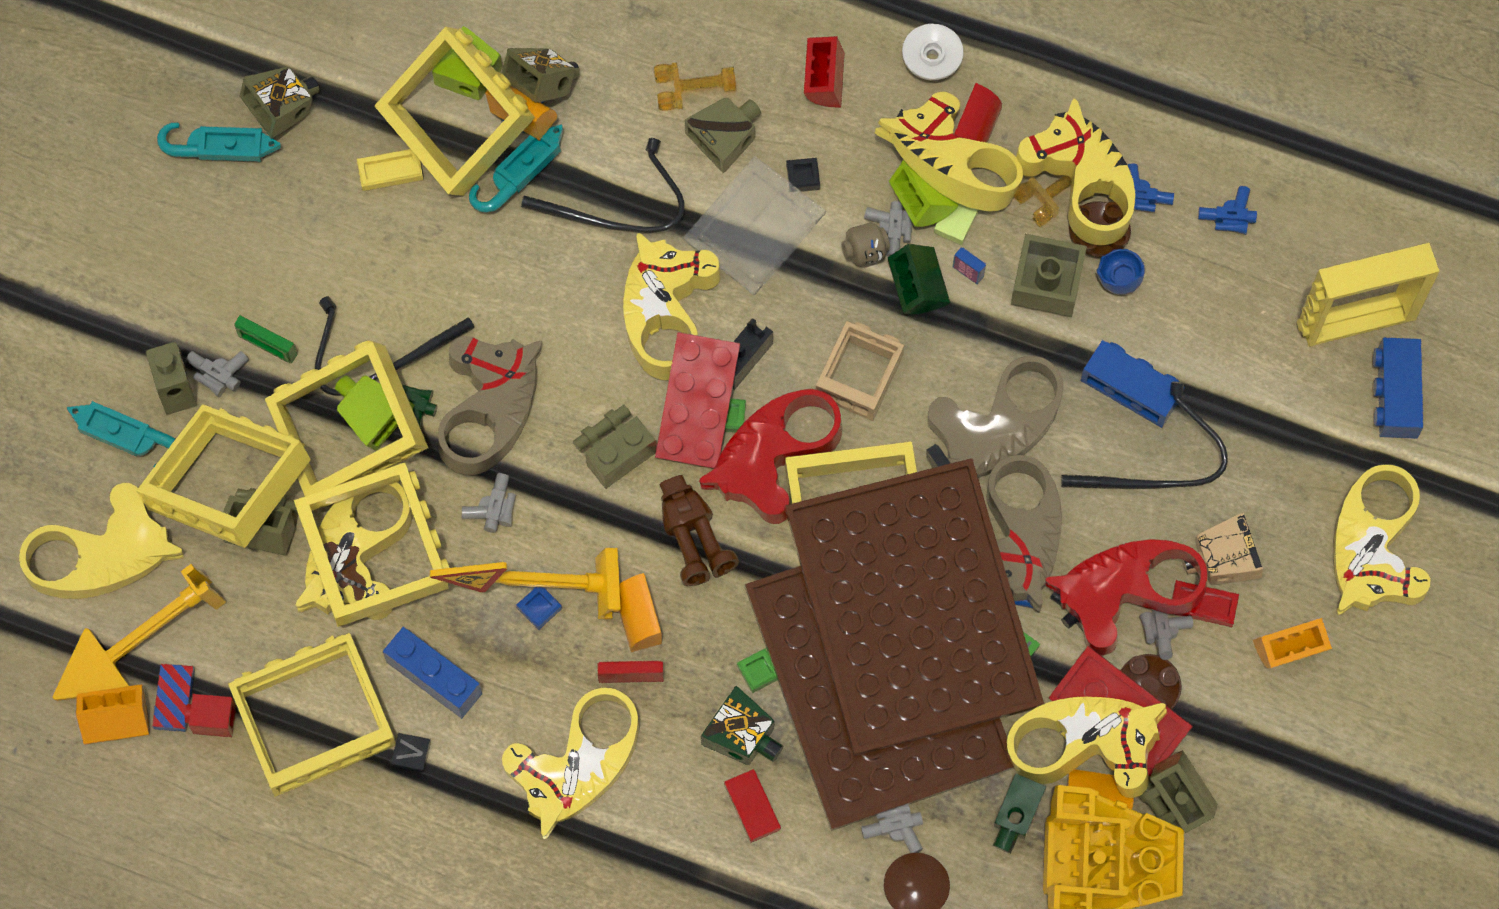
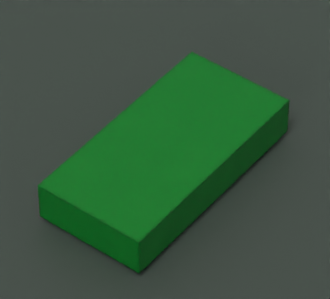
(265, 339)

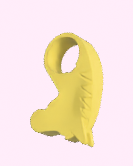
(105, 562)

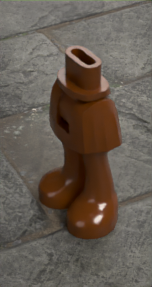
(687, 511)

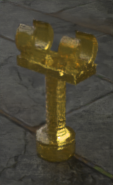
(671, 100)
(1050, 208)

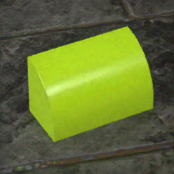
(919, 199)

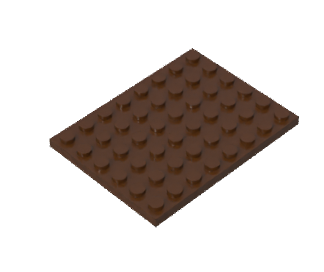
(913, 606)
(875, 781)

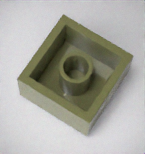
(1048, 275)

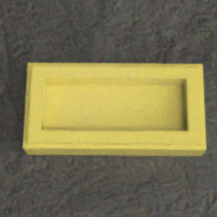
(389, 169)

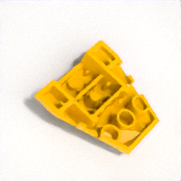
(1108, 854)

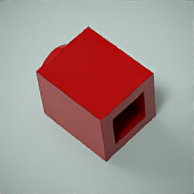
(211, 715)

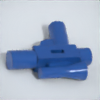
(1145, 195)
(1233, 214)

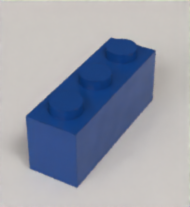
(1130, 382)
(1398, 388)
(432, 672)

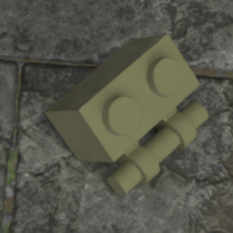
(618, 452)
(278, 528)
(1182, 791)

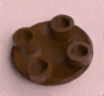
(1102, 214)
(1156, 677)
(916, 882)

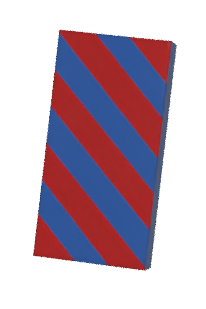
(172, 697)

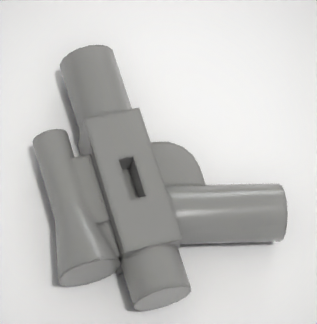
(895, 223)
(217, 374)
(493, 508)
(1163, 629)
(898, 825)

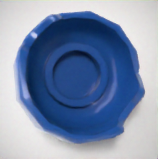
(1121, 271)

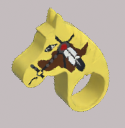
(349, 550)

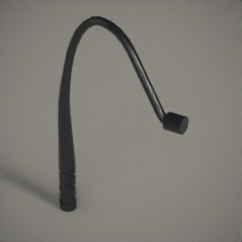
(571, 214)
(423, 350)
(1122, 483)

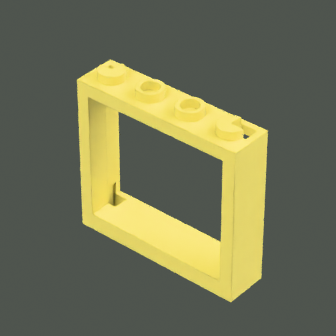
(519, 117)
(1409, 267)
(207, 421)
(386, 457)
(846, 461)
(390, 598)
(329, 761)

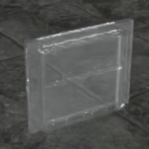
(755, 225)

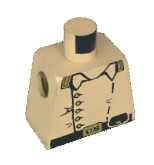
(1228, 552)

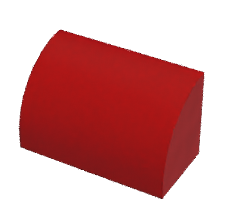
(824, 71)
(979, 115)

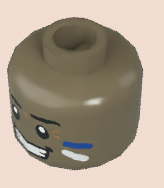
(865, 244)

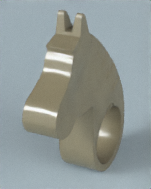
(1004, 429)

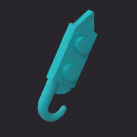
(220, 143)
(520, 168)
(118, 429)

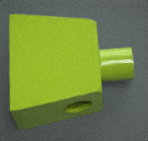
(456, 76)
(366, 410)

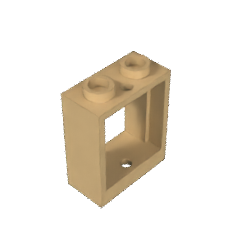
(851, 398)

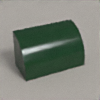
(918, 279)

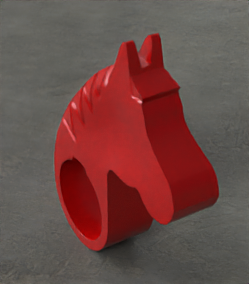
(752, 455)
(1117, 576)

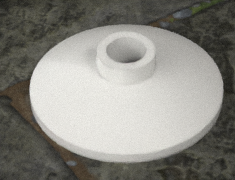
(932, 40)

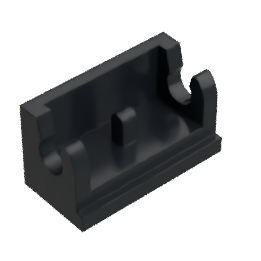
(752, 348)

